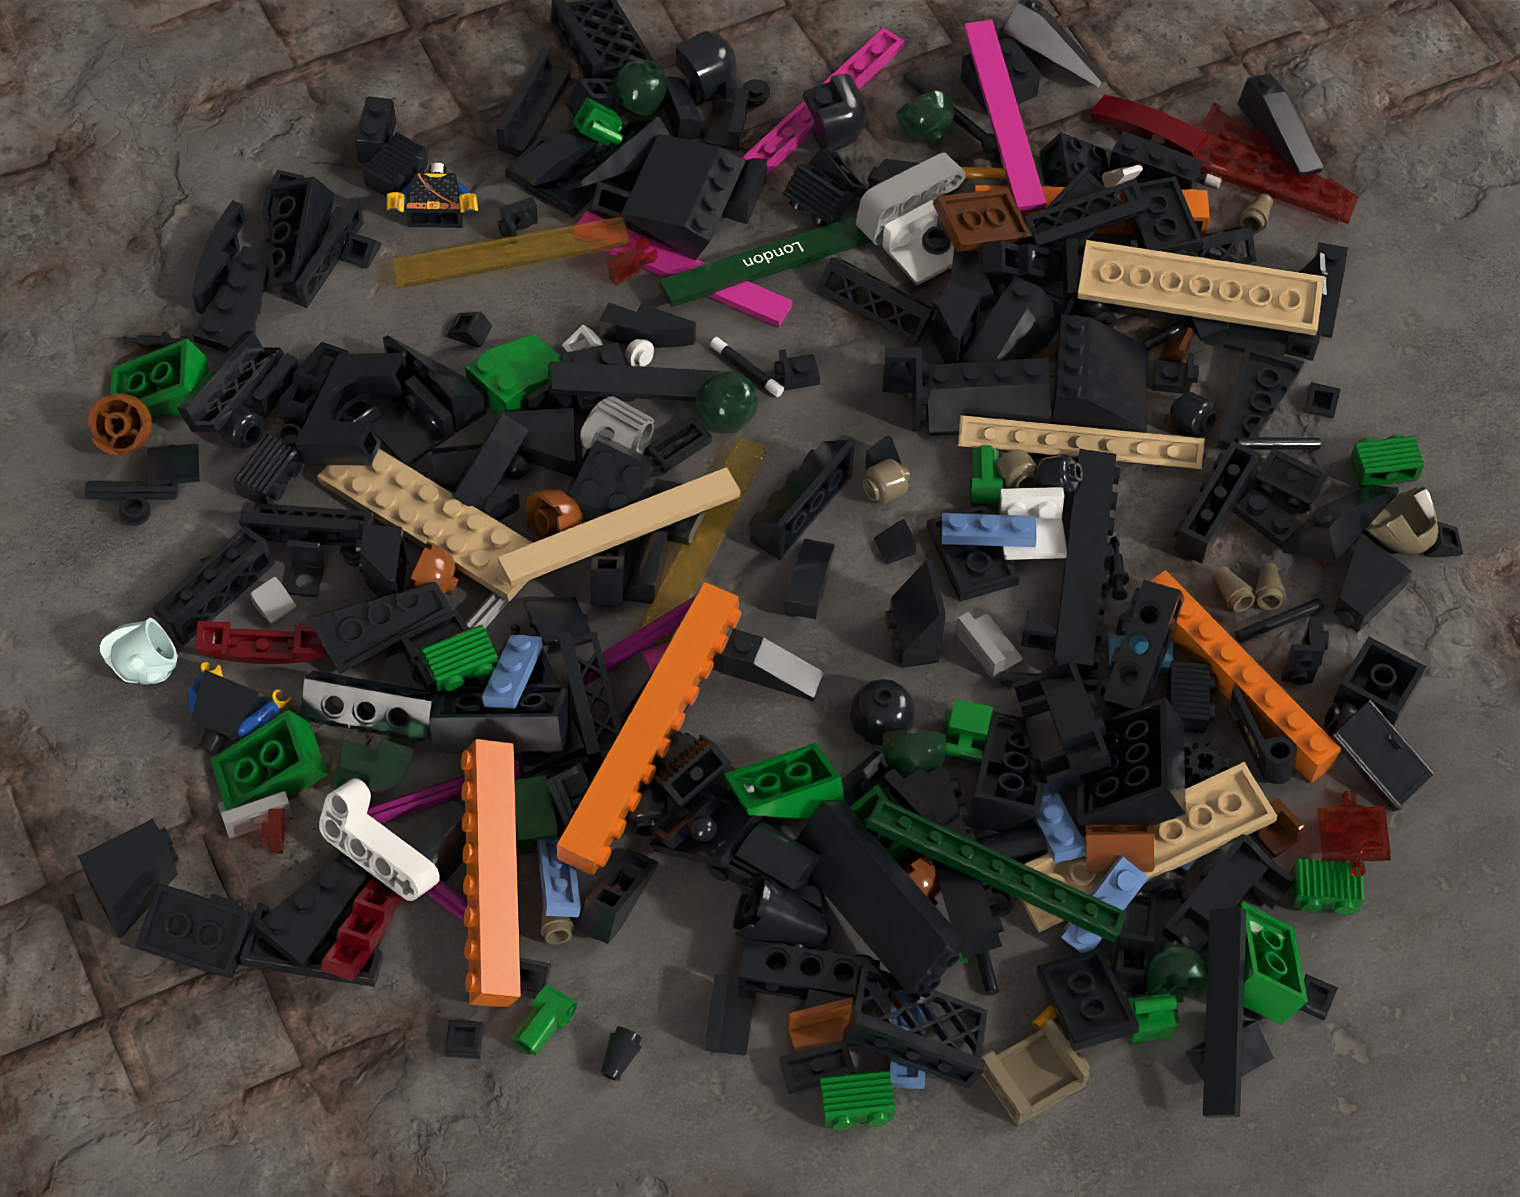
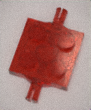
(1353, 833)

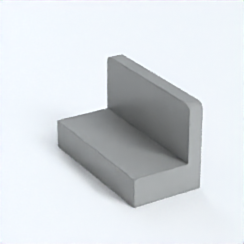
(987, 644)
(251, 815)

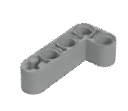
(905, 193)

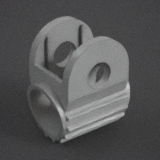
(619, 423)

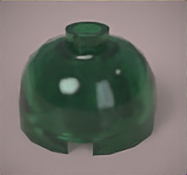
(640, 86)
(928, 118)
(727, 402)
(914, 751)
(1176, 971)

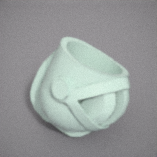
(140, 652)

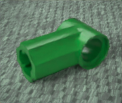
(985, 480)
(549, 1012)

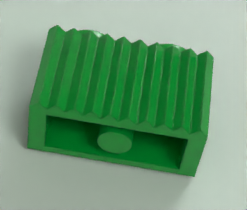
(1387, 460)
(460, 658)
(1326, 886)
(857, 1099)

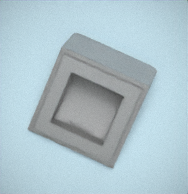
(272, 601)

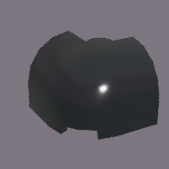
(708, 65)
(837, 112)

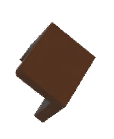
(1282, 833)

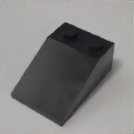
(917, 618)

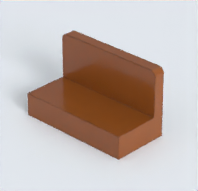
(1109, 842)
(819, 1025)

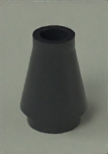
(620, 1052)

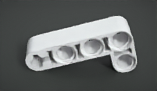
(373, 846)

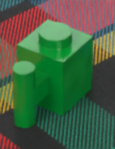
(598, 123)
(967, 729)
(1156, 1017)

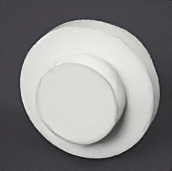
(639, 352)

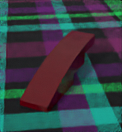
(1148, 124)
(361, 930)

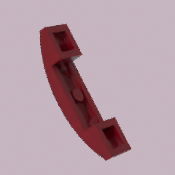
(258, 646)

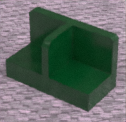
(533, 812)

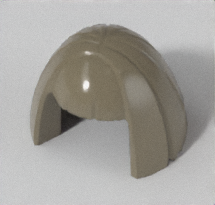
(1407, 523)

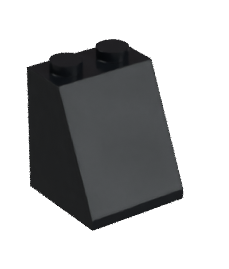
(128, 870)

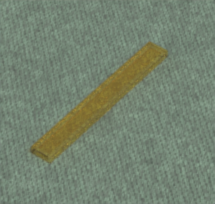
(510, 252)
(695, 559)

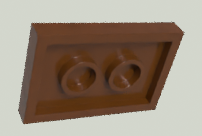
(981, 219)

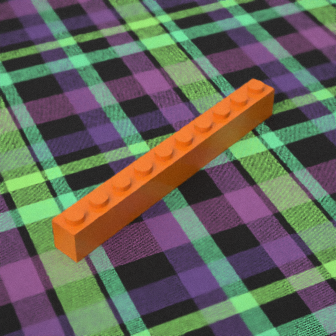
(648, 730)

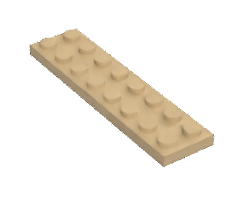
(1201, 287)
(430, 514)
(1215, 816)

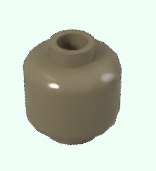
(1016, 469)
(886, 481)

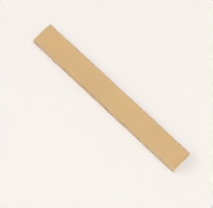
(1065, 439)
(618, 527)

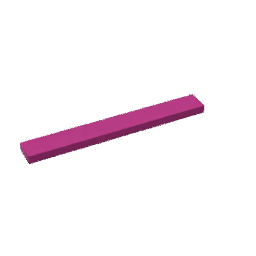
(1004, 116)
(798, 124)
(744, 296)

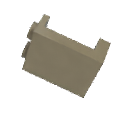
(1036, 1072)

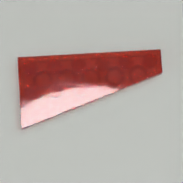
(1253, 163)

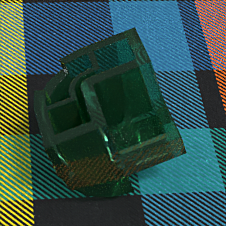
(378, 768)

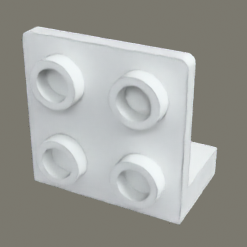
(904, 244)
(1048, 509)

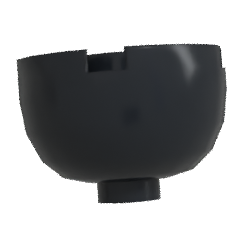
(881, 708)

